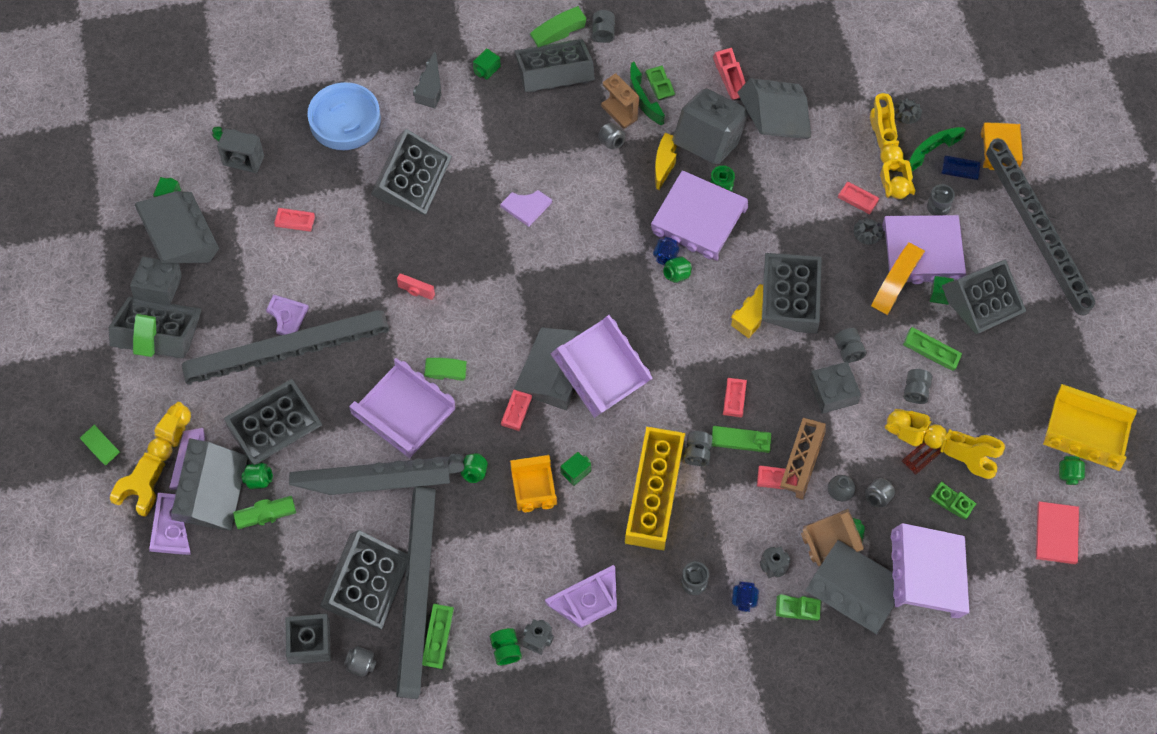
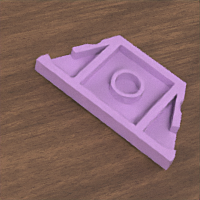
(587, 599)

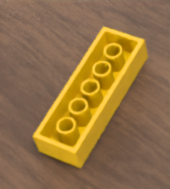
(654, 488)

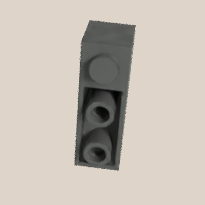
(429, 87)

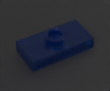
(961, 167)

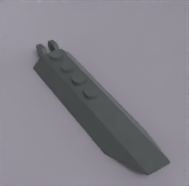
(379, 475)

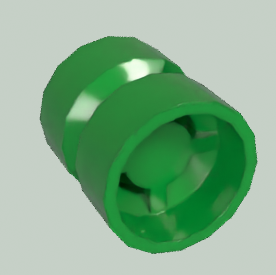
(723, 177)
(505, 646)

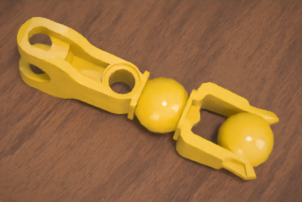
(891, 154)
(973, 451)
(150, 466)

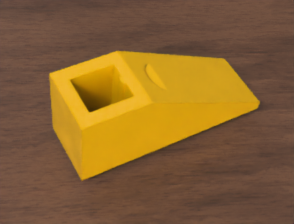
(749, 317)

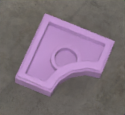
(526, 207)
(287, 313)

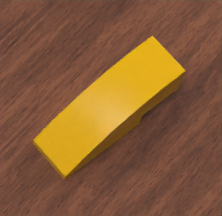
(665, 159)

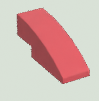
(729, 71)

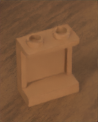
(622, 103)
(825, 532)

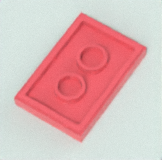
(1057, 532)

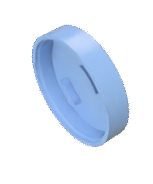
(344, 116)

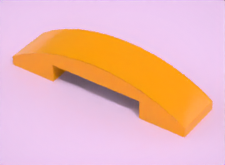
(897, 278)

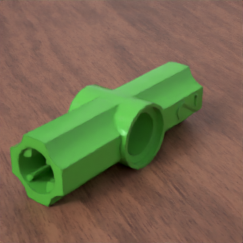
(264, 512)

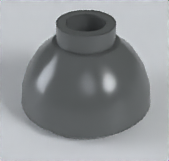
(841, 488)

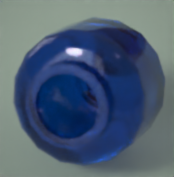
(666, 250)
(745, 596)

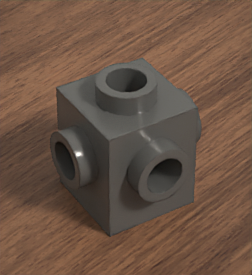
(773, 567)
(537, 636)

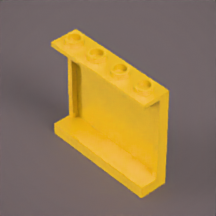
(1089, 427)

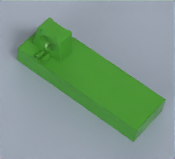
(932, 349)
(741, 439)
(437, 636)

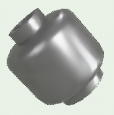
(612, 136)
(879, 493)
(360, 661)

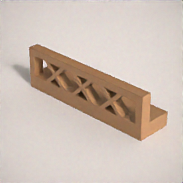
(810, 460)

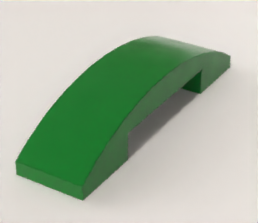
(652, 110)
(947, 136)

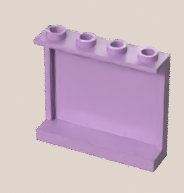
(698, 215)
(936, 235)
(601, 366)
(404, 408)
(930, 569)

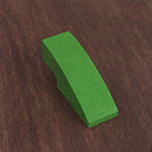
(559, 27)

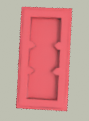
(858, 197)
(294, 219)
(415, 286)
(734, 397)
(516, 410)
(772, 477)

